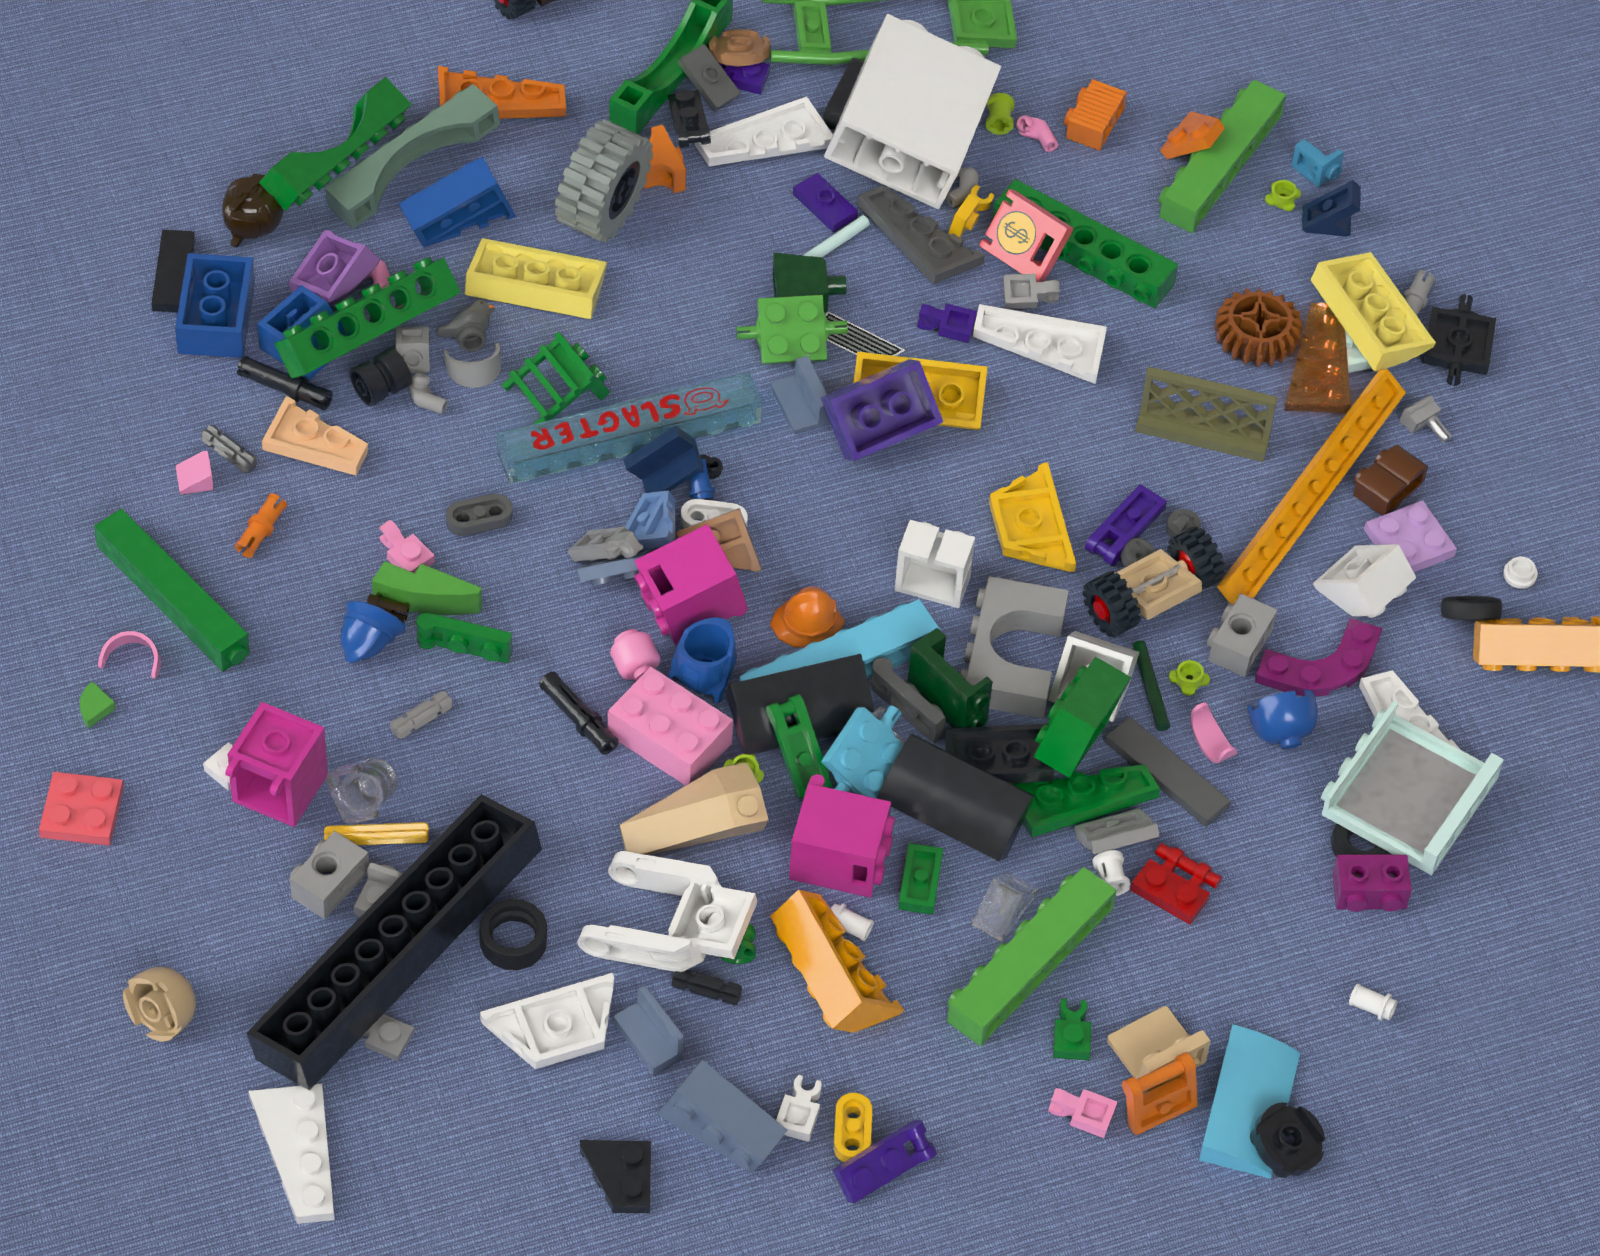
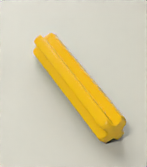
(382, 833)

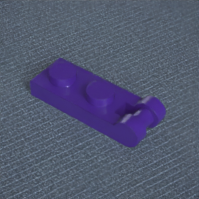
(1126, 523)
(884, 1161)

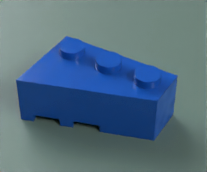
(456, 203)

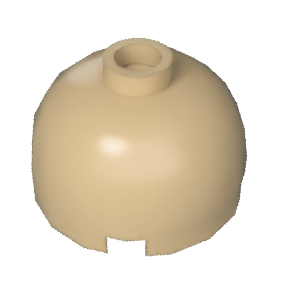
(160, 1001)

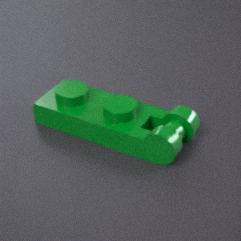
(463, 637)
(797, 743)

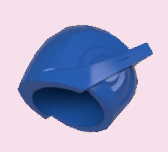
(705, 657)

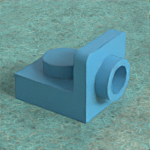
(1315, 165)

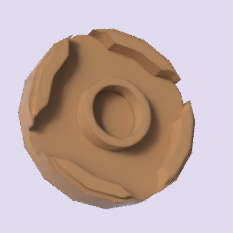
(740, 47)

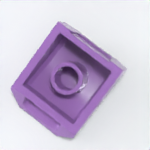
(334, 268)

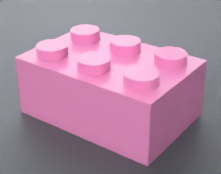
(670, 727)

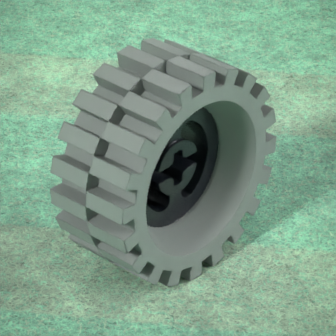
(603, 180)

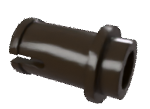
(389, 606)

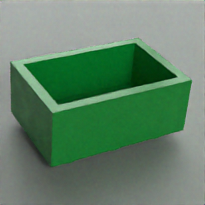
(1080, 716)

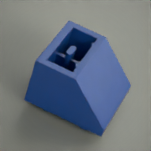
(292, 311)

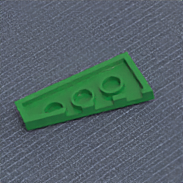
(1086, 797)

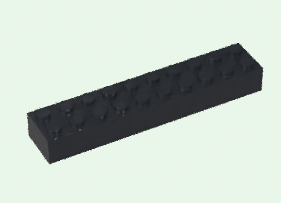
(394, 942)

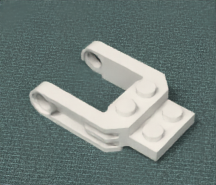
(705, 922)

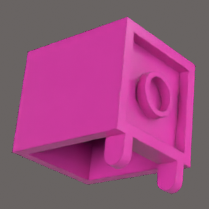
(700, 581)
(277, 764)
(841, 840)

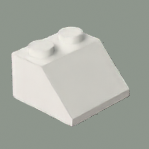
(1367, 579)
(1081, 650)

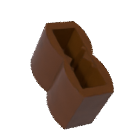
(1389, 479)

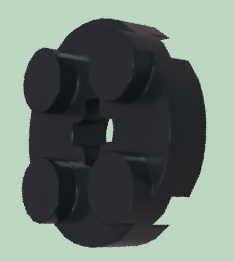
(1275, 1152)

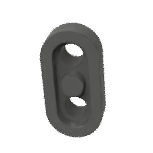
(478, 514)

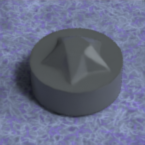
(1181, 521)
(1135, 550)

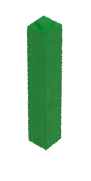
(172, 590)

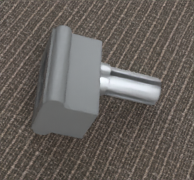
(1422, 414)

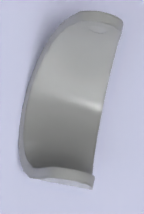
(474, 373)

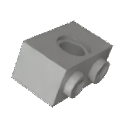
(1242, 634)
(325, 892)

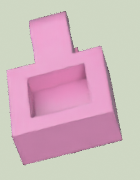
(404, 552)
(1088, 1113)

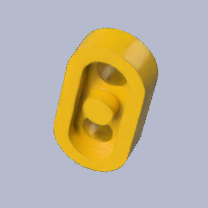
(851, 1130)

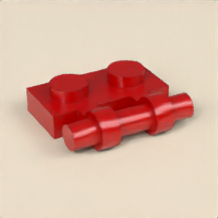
(1169, 890)

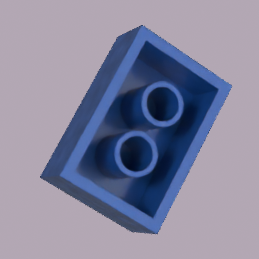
(215, 305)

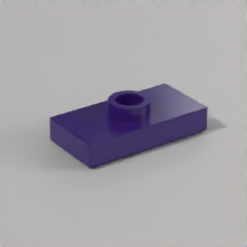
(825, 202)

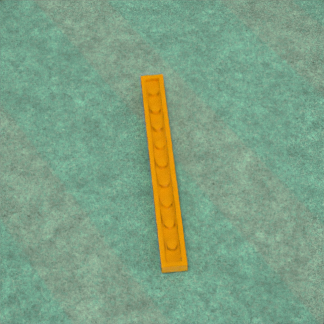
(1312, 488)

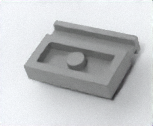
(1116, 831)

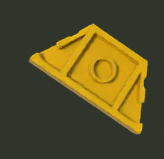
(1032, 521)

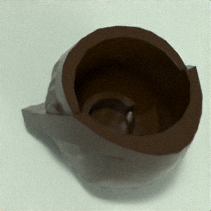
(249, 210)

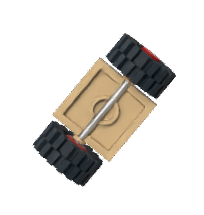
(1154, 582)

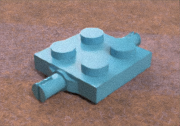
(864, 752)

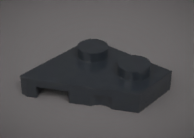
(621, 1172)

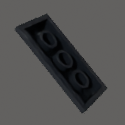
(828, 689)
(956, 797)

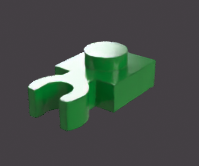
(1072, 1033)

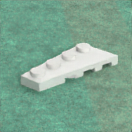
(1386, 687)

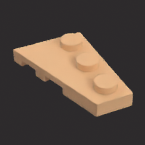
(308, 439)

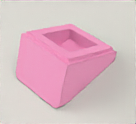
(195, 474)

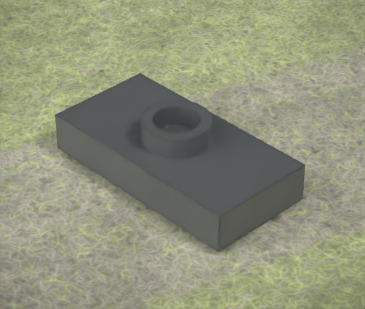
(709, 78)

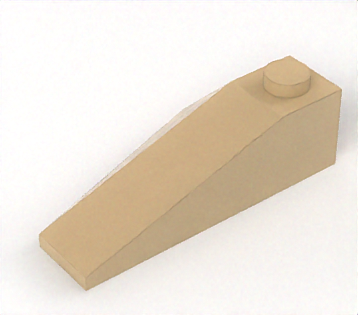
(706, 810)

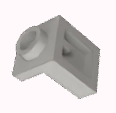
(413, 346)
(379, 880)

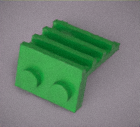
(572, 367)

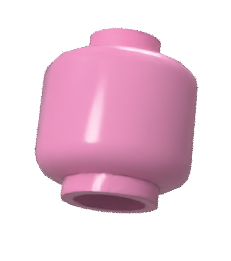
(634, 654)

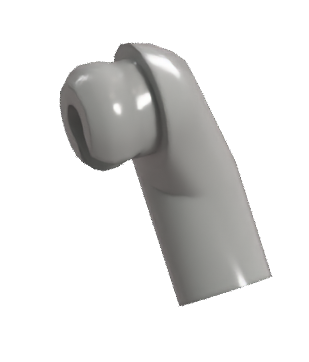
(968, 179)
(423, 396)

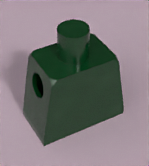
(805, 277)

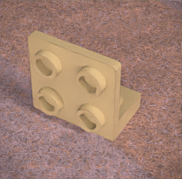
(1156, 1042)

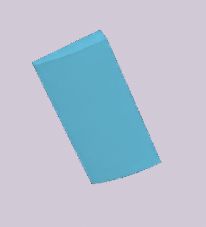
(1252, 1078)

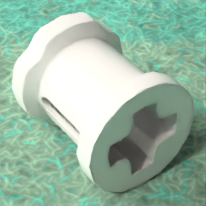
(1111, 870)

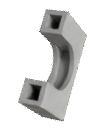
(1005, 608)

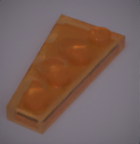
(1321, 366)

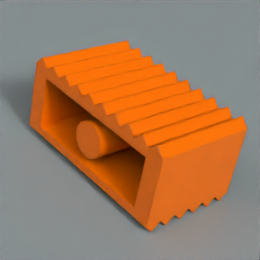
(1095, 114)

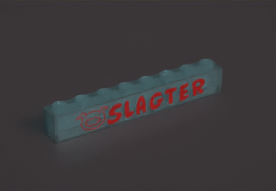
(627, 427)

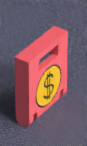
(1018, 233)

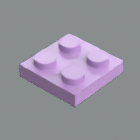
(1415, 532)

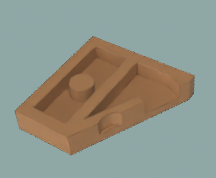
(732, 537)

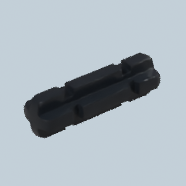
(707, 986)

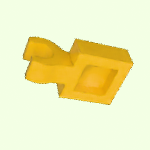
(966, 215)

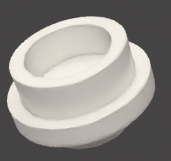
(1520, 572)

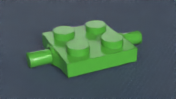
(791, 329)

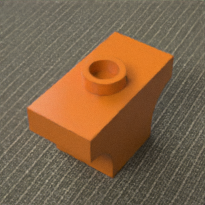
(667, 162)

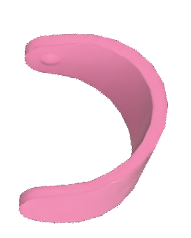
(125, 638)
(1209, 735)

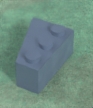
(722, 1118)

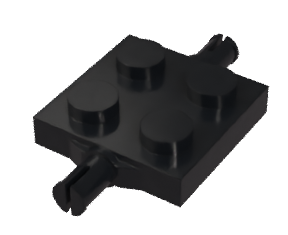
(1461, 340)

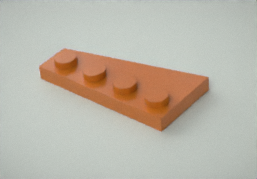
(512, 98)

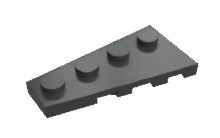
(918, 236)

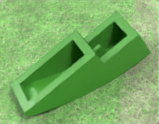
(427, 590)

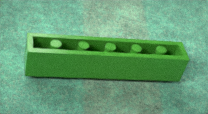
(1213, 169)
(1030, 956)

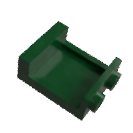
(942, 685)

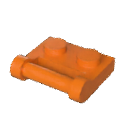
(1165, 1101)

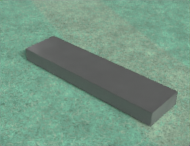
(1169, 771)

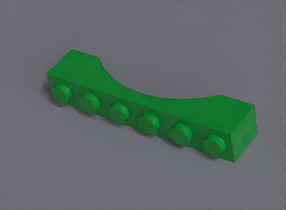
(643, 95)
(300, 172)

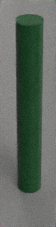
(1151, 686)

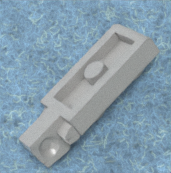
(605, 544)

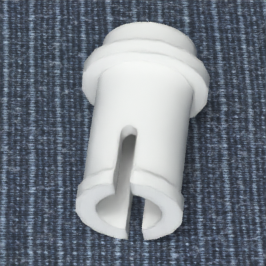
(853, 922)
(1373, 1002)

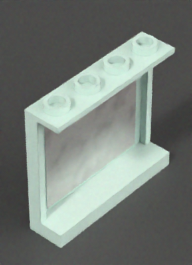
(1408, 790)

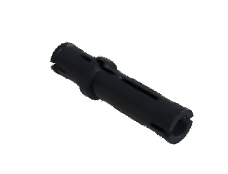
(278, 380)
(587, 722)

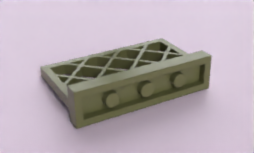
(1205, 427)

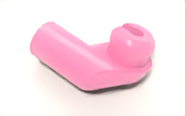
(1038, 130)

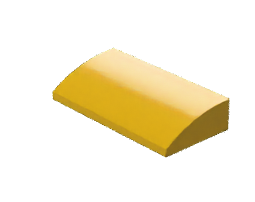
(955, 386)

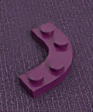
(1327, 674)

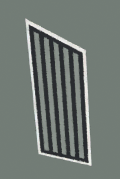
(861, 340)

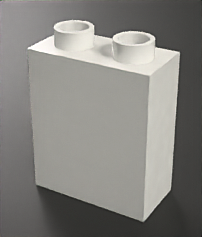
(913, 111)

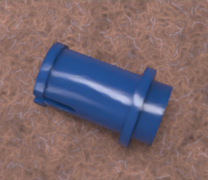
(701, 484)

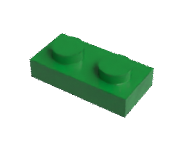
(920, 878)

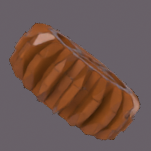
(1258, 327)

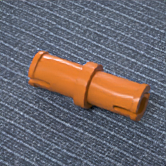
(260, 525)

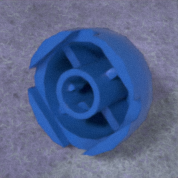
(1284, 718)

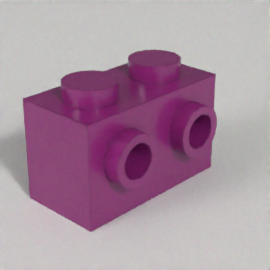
(1371, 882)

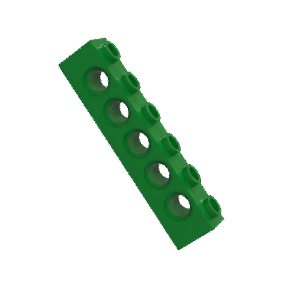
(1104, 251)
(436, 287)

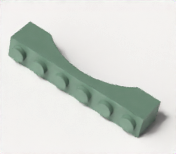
(460, 120)

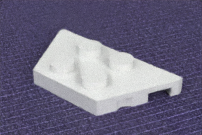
(555, 1023)

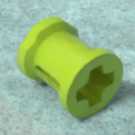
(1000, 110)

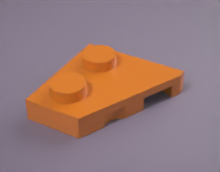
(1192, 135)

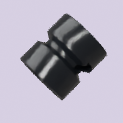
(382, 376)

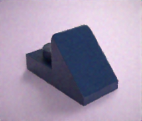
(1332, 211)

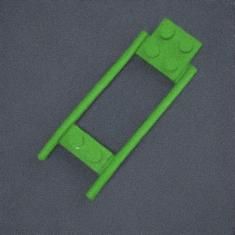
(973, 23)

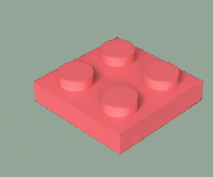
(81, 808)

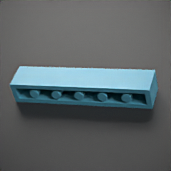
(878, 637)

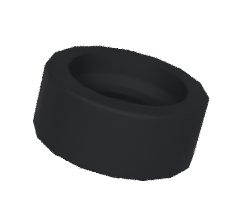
(513, 957)

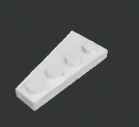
(772, 133)
(1045, 339)
(297, 1140)

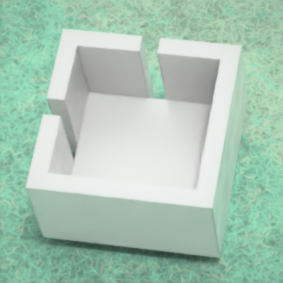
(934, 563)

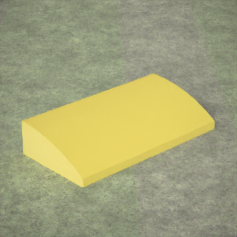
(535, 278)
(1371, 310)

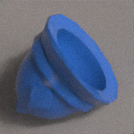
(367, 630)

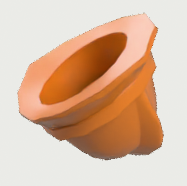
(807, 618)

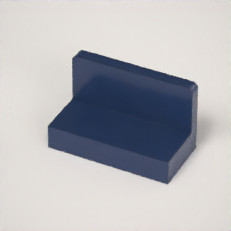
(666, 461)

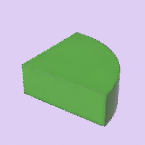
(94, 705)

